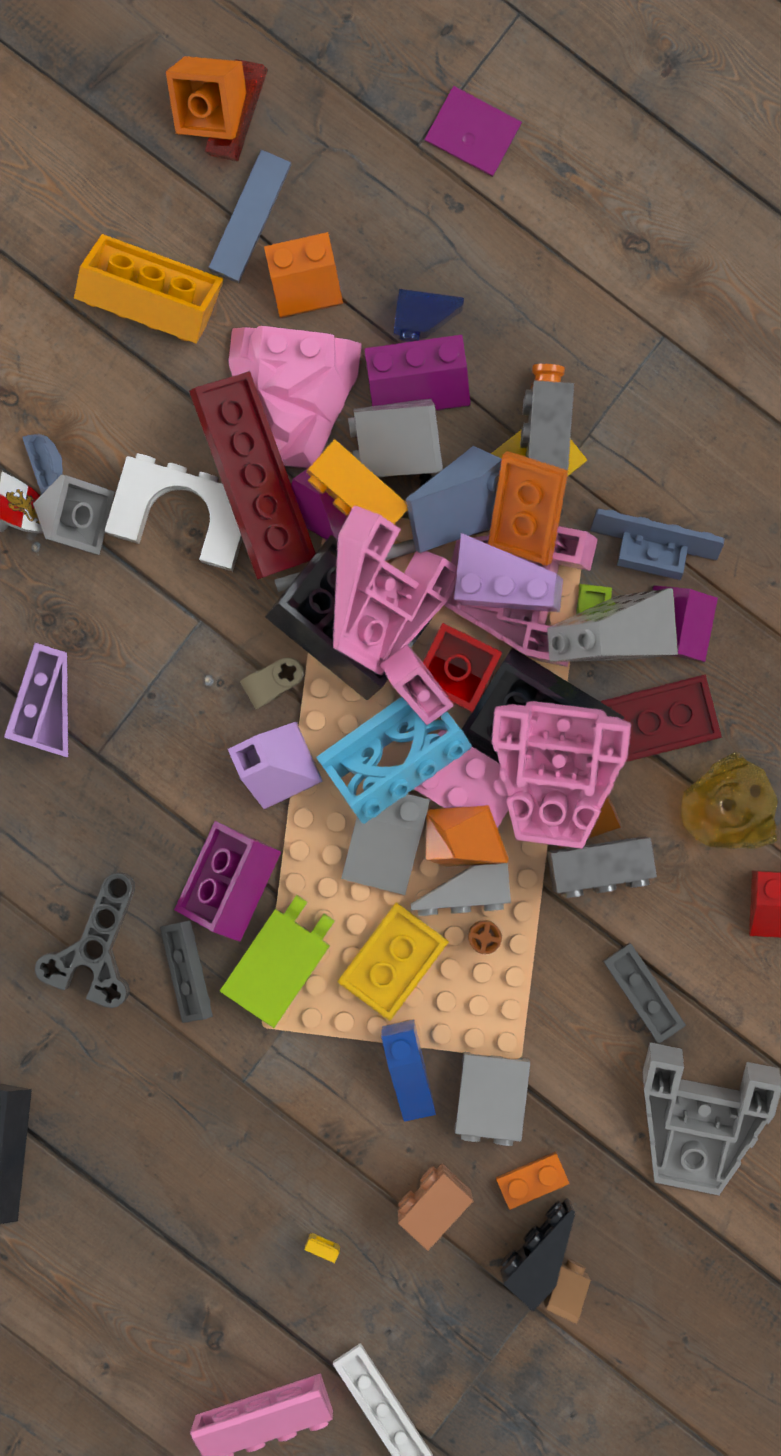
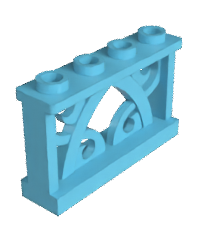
(388, 784)

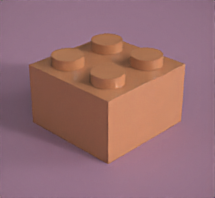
(434, 1205)

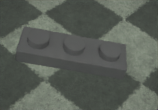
(186, 971)
(644, 993)

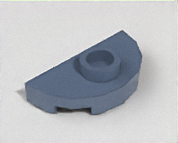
(44, 459)

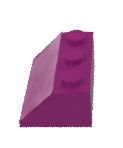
(418, 372)
(227, 881)

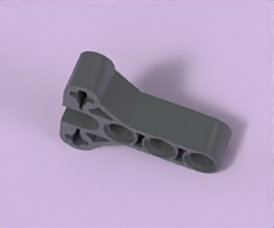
(104, 967)

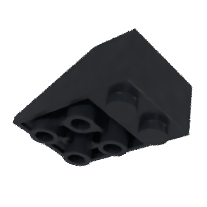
(536, 1266)

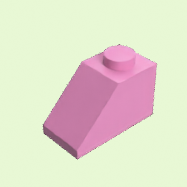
(416, 684)

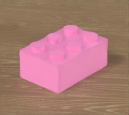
(467, 783)

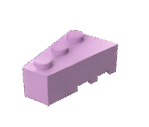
(503, 580)
(41, 704)

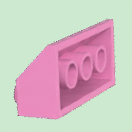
(263, 1418)

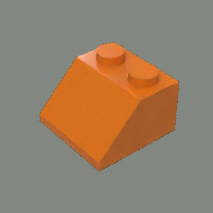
(206, 96)
(303, 275)

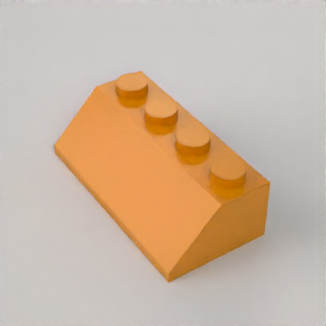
(147, 288)

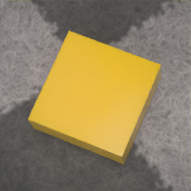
(322, 1247)

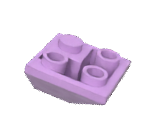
(275, 764)

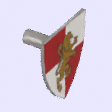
(17, 505)

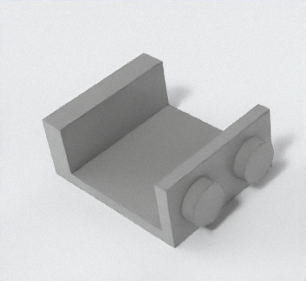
(492, 1098)

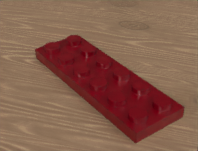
(253, 474)

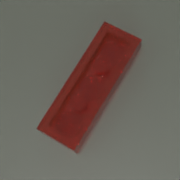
(231, 149)

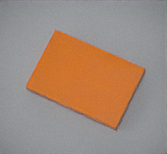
(527, 508)

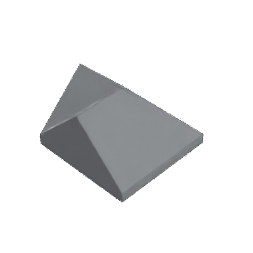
(74, 513)

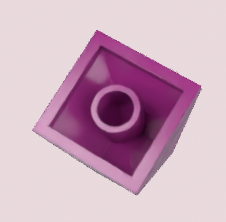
(317, 508)

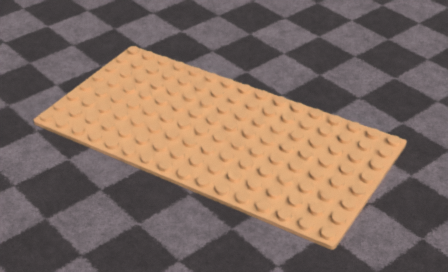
(465, 996)

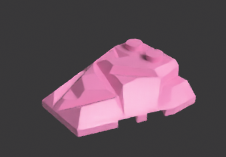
(299, 383)
(557, 768)

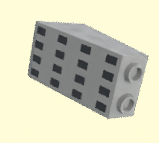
(618, 630)

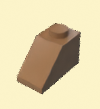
(570, 1292)

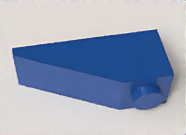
(408, 1070)

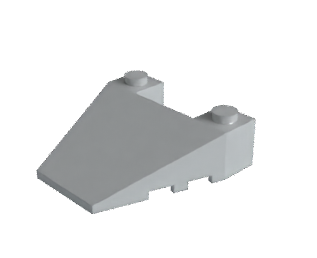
(702, 1128)

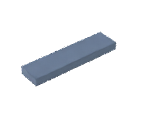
(250, 216)

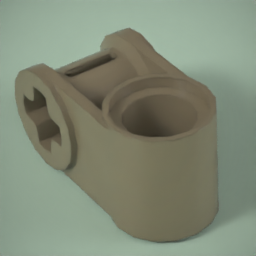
(268, 684)

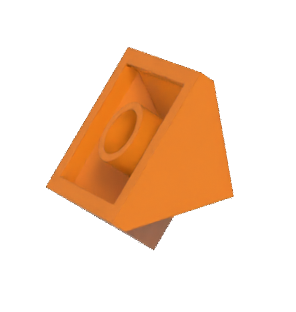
(463, 837)

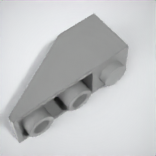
(472, 887)

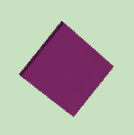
(473, 131)

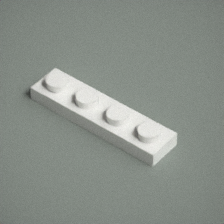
(380, 1404)

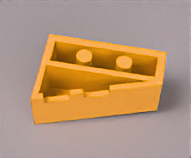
(353, 484)

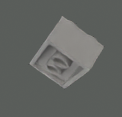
(386, 846)

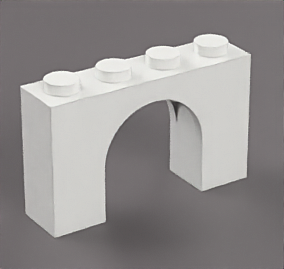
(145, 482)

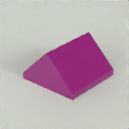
(693, 621)

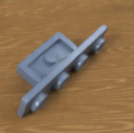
(655, 545)

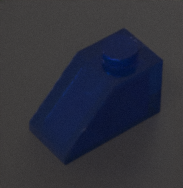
(423, 313)

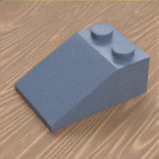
(455, 500)

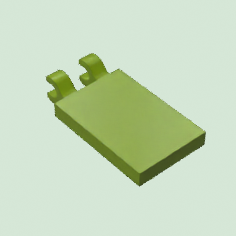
(277, 963)

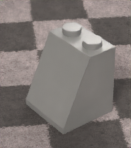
(397, 438)

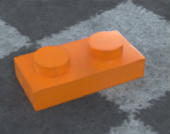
(532, 1180)

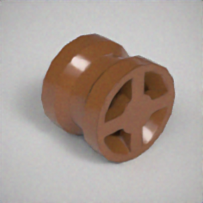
(489, 943)

